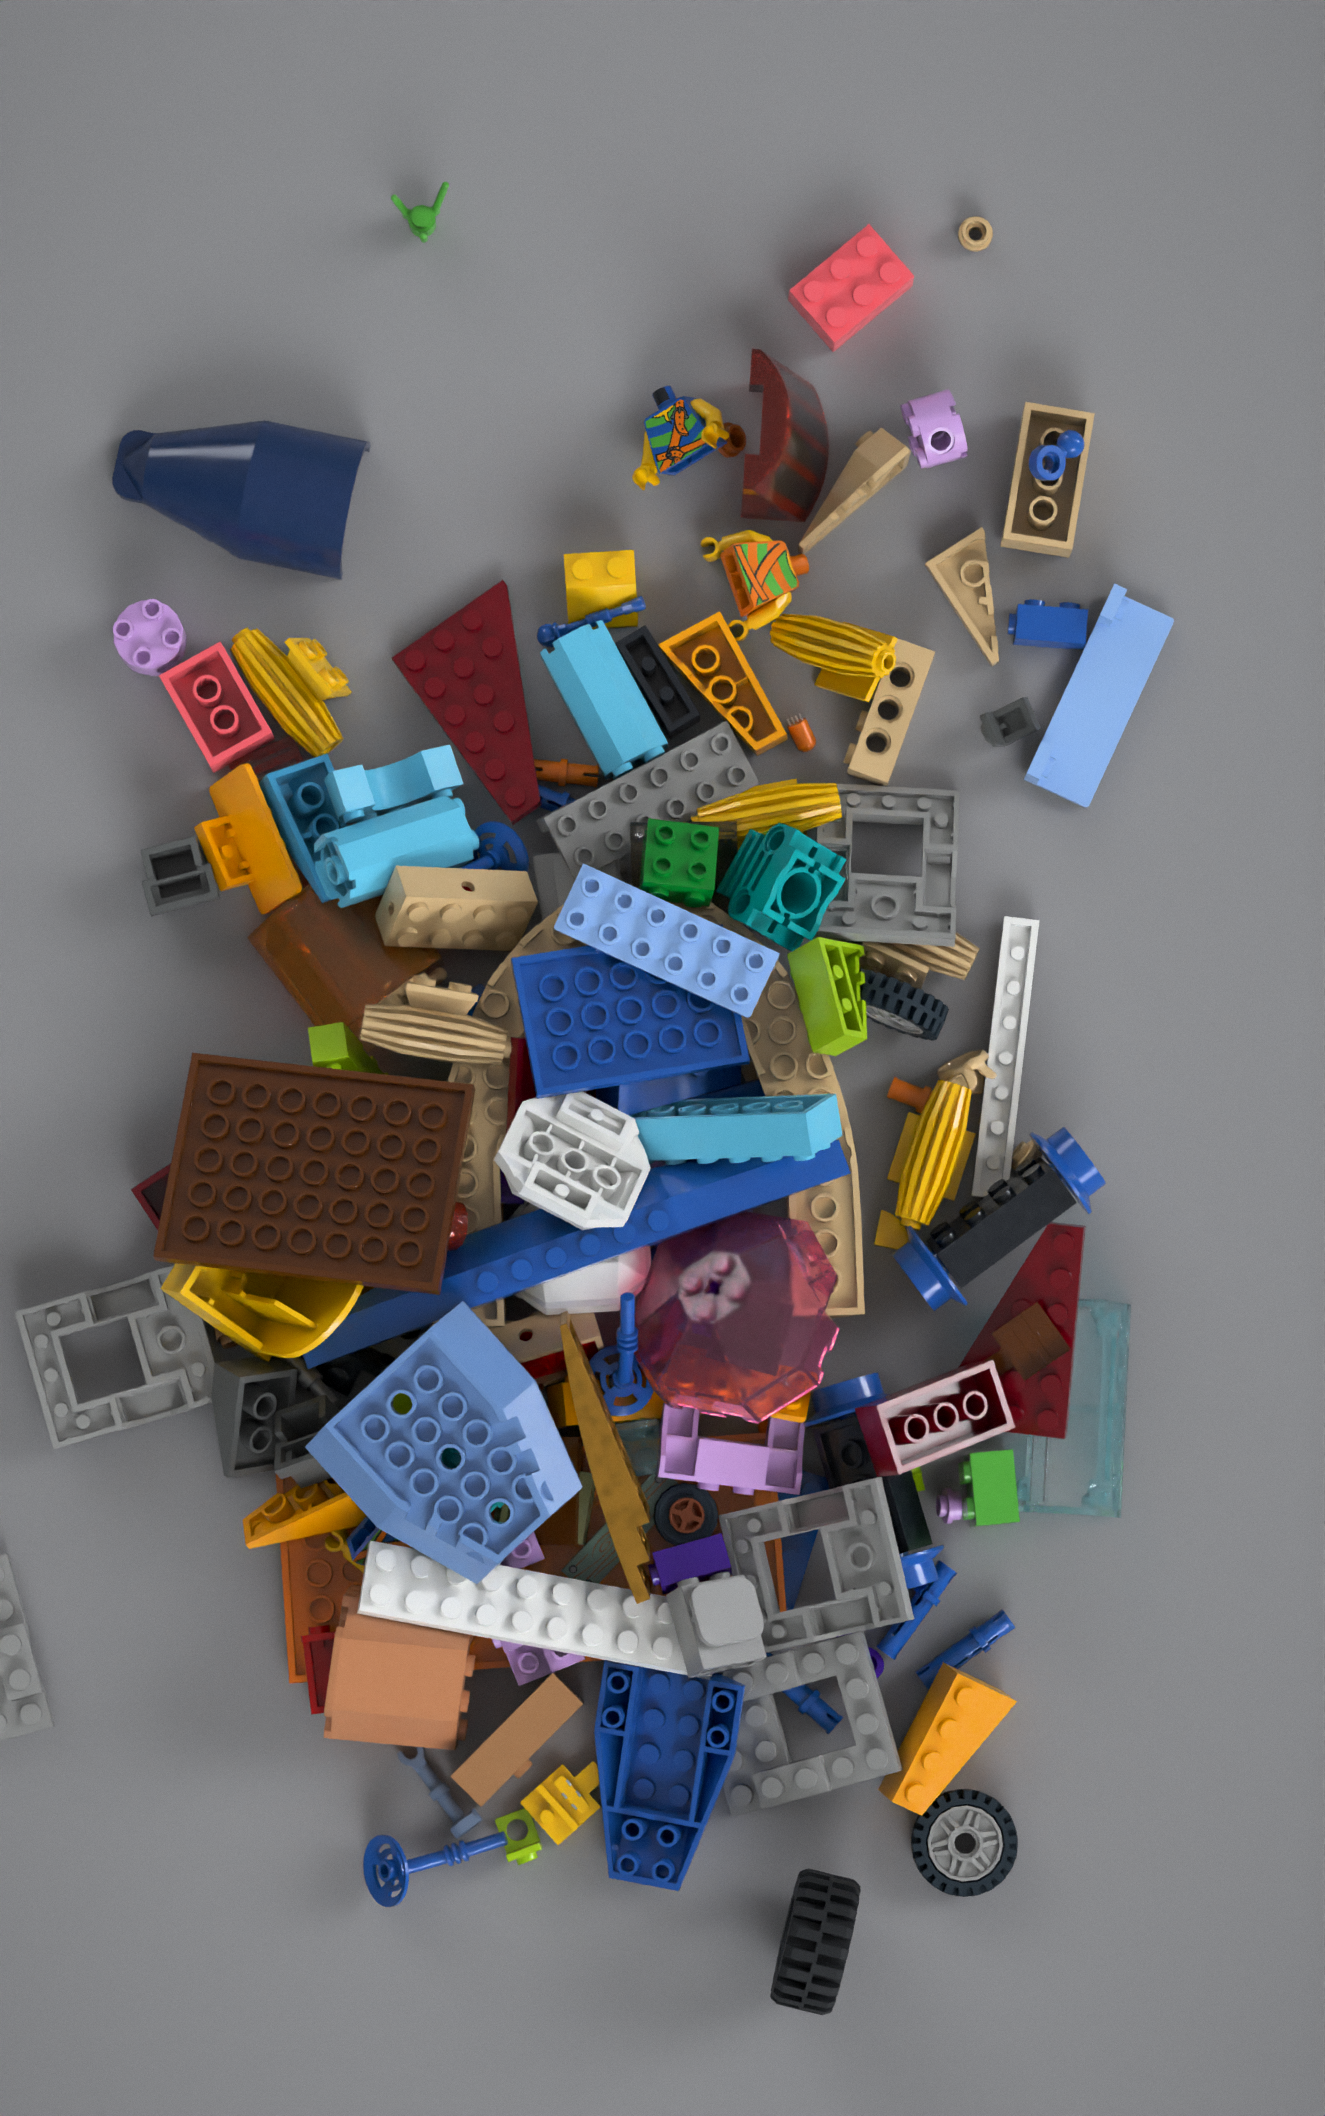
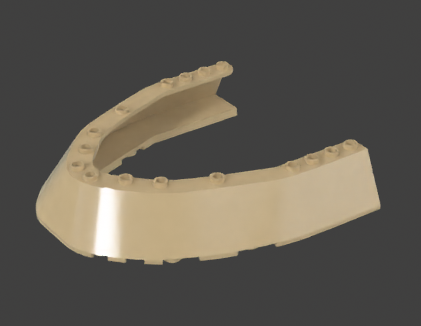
(778, 1058)

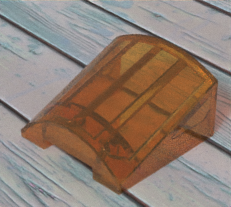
(335, 956)

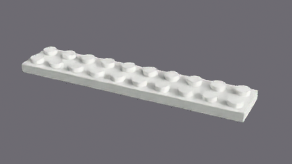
(521, 1609)

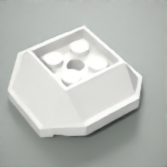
(575, 1159)
(591, 1288)

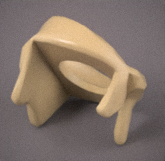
(968, 1071)

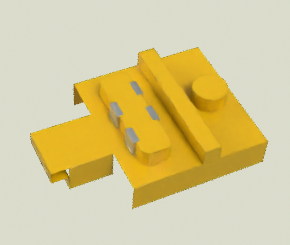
(563, 1801)

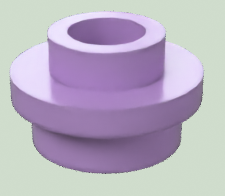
(949, 1505)

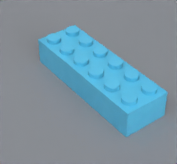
(740, 1128)

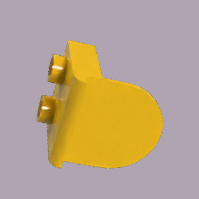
(263, 1310)

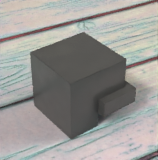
(177, 876)
(295, 1429)

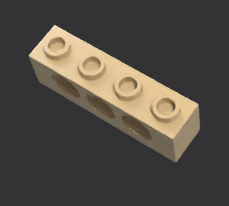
(878, 767)

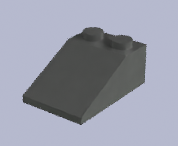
(244, 1409)

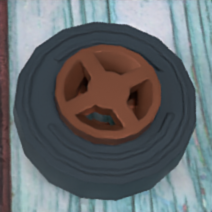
(697, 1518)

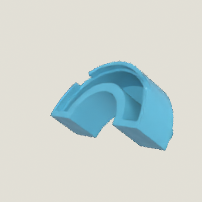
(379, 791)

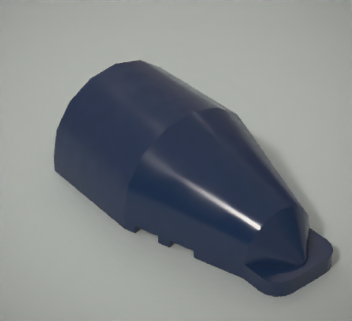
(250, 488)

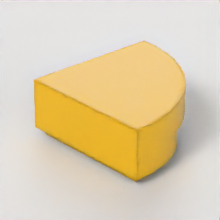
(890, 1232)

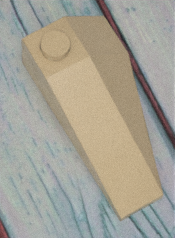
(867, 471)

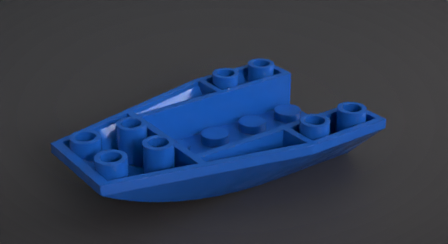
(661, 1766)

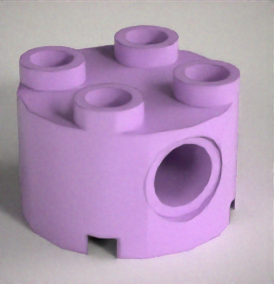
(935, 429)
(149, 637)

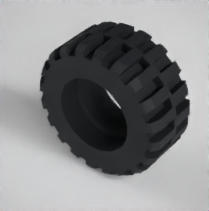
(815, 1941)

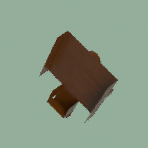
(1027, 1343)

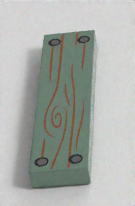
(599, 1553)

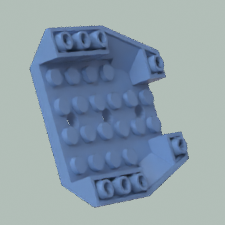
(465, 1398)

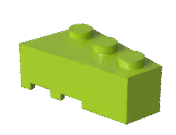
(829, 994)
(339, 1048)

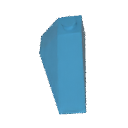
(302, 812)

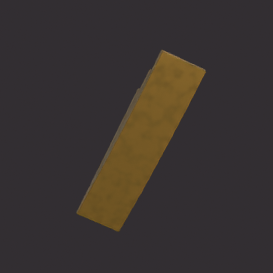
(610, 1466)

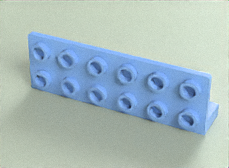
(1099, 698)
(666, 941)

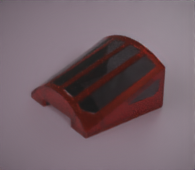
(793, 445)

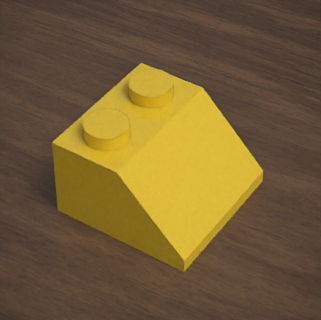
(600, 582)

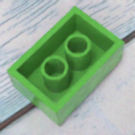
(990, 1488)

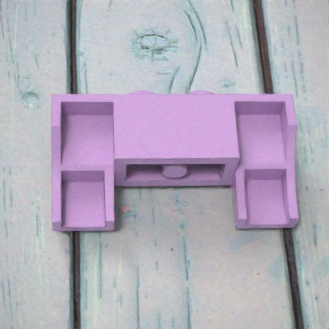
(729, 1462)
(528, 1661)

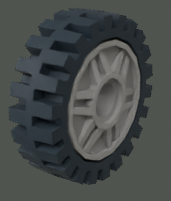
(902, 1006)
(993, 1846)

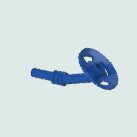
(498, 855)
(620, 1372)
(400, 1868)

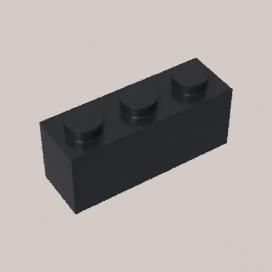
(658, 682)

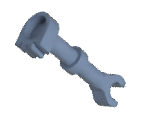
(439, 1791)

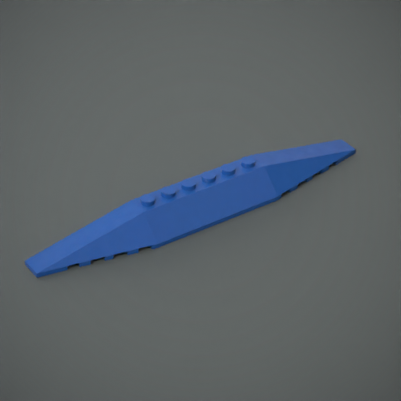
(544, 1247)

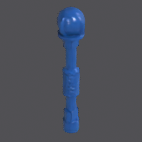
(549, 633)

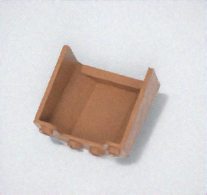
(396, 1681)

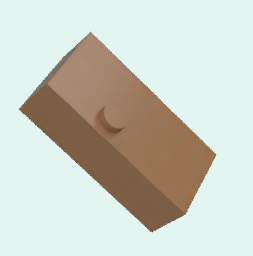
(517, 1739)

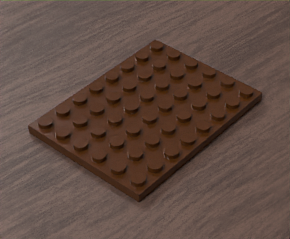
(315, 1173)

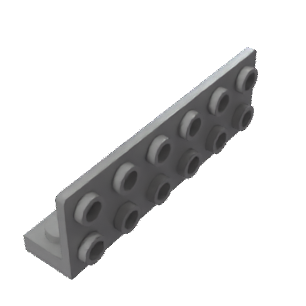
(666, 788)

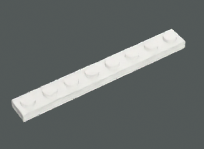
(1005, 1053)

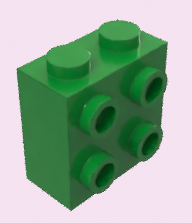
(679, 862)

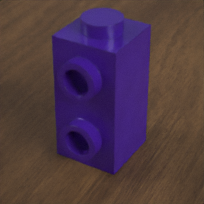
(689, 1560)

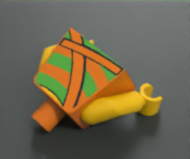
(759, 575)

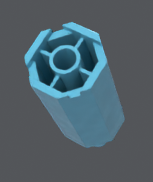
(604, 700)
(363, 856)

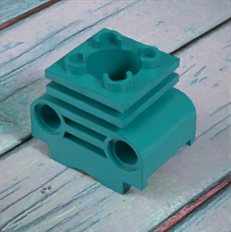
(782, 884)

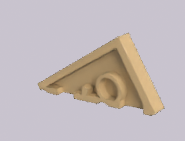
(965, 582)

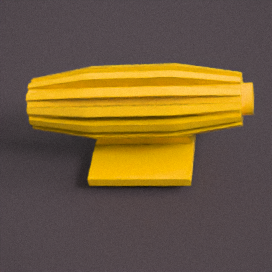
(848, 654)
(293, 686)
(783, 802)
(932, 1154)

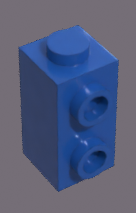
(1048, 625)

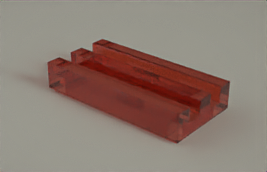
(267, 750)

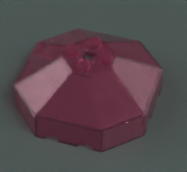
(754, 1340)

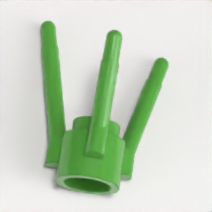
(422, 218)

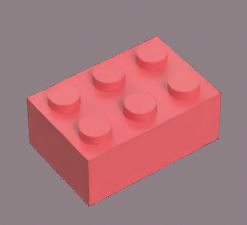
(851, 288)
(217, 707)

